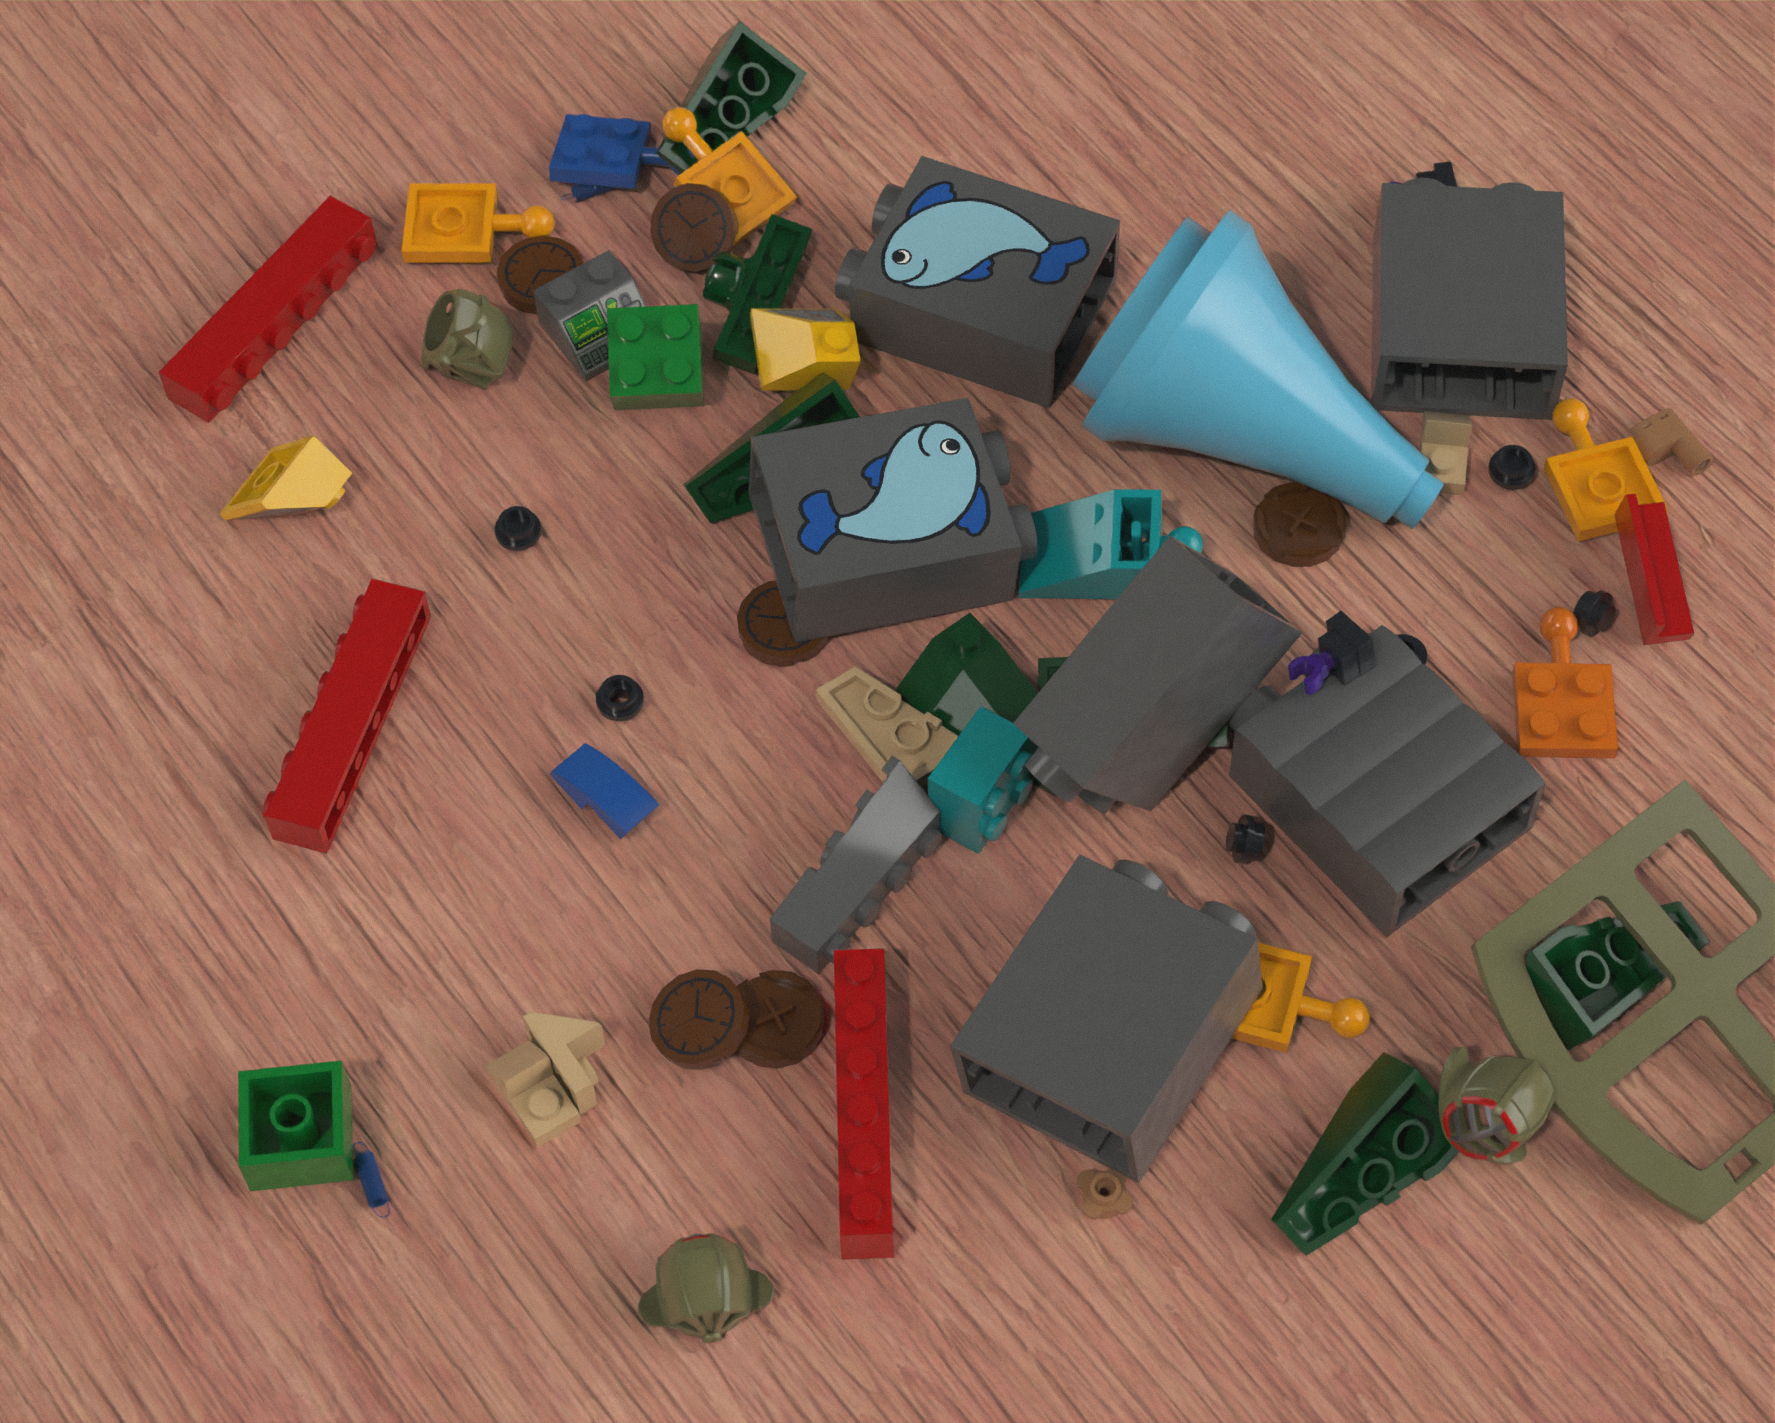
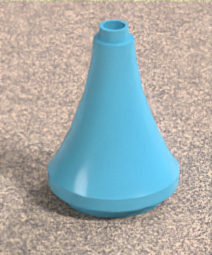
(1230, 370)

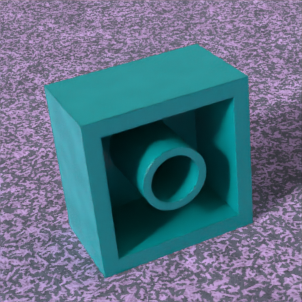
(981, 780)

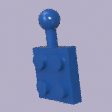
(603, 151)

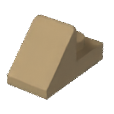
(1446, 444)
(567, 1045)
(534, 1092)

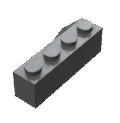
(858, 869)

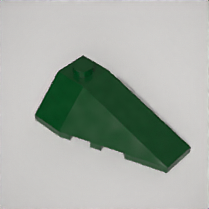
(735, 92)
(723, 483)
(965, 671)
(1597, 973)
(1369, 1152)

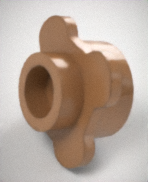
(1101, 1206)

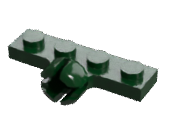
(753, 284)

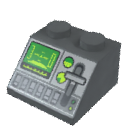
(575, 310)

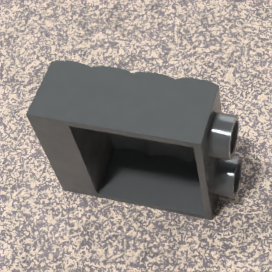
(1384, 781)

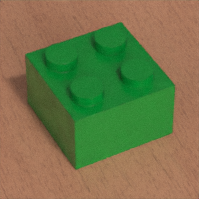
(655, 357)
(295, 1126)

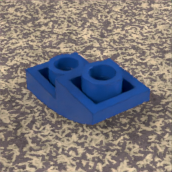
(604, 786)

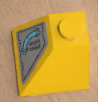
(802, 344)
(290, 481)

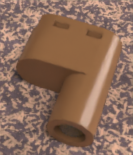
(1666, 436)

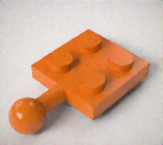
(1562, 704)

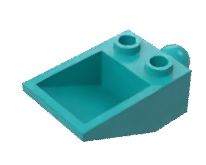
(1096, 545)

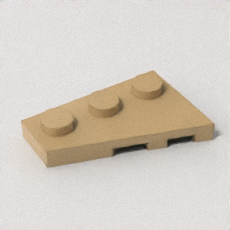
(884, 725)

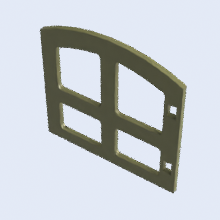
(1699, 990)

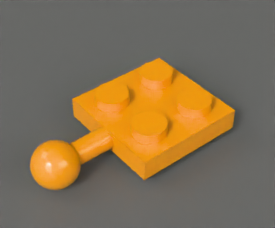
(734, 170)
(460, 221)
(1596, 477)
(1275, 1010)

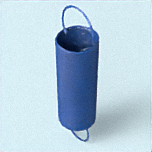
(584, 191)
(371, 1179)

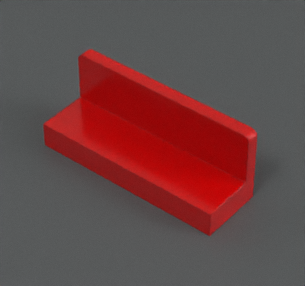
(1653, 571)

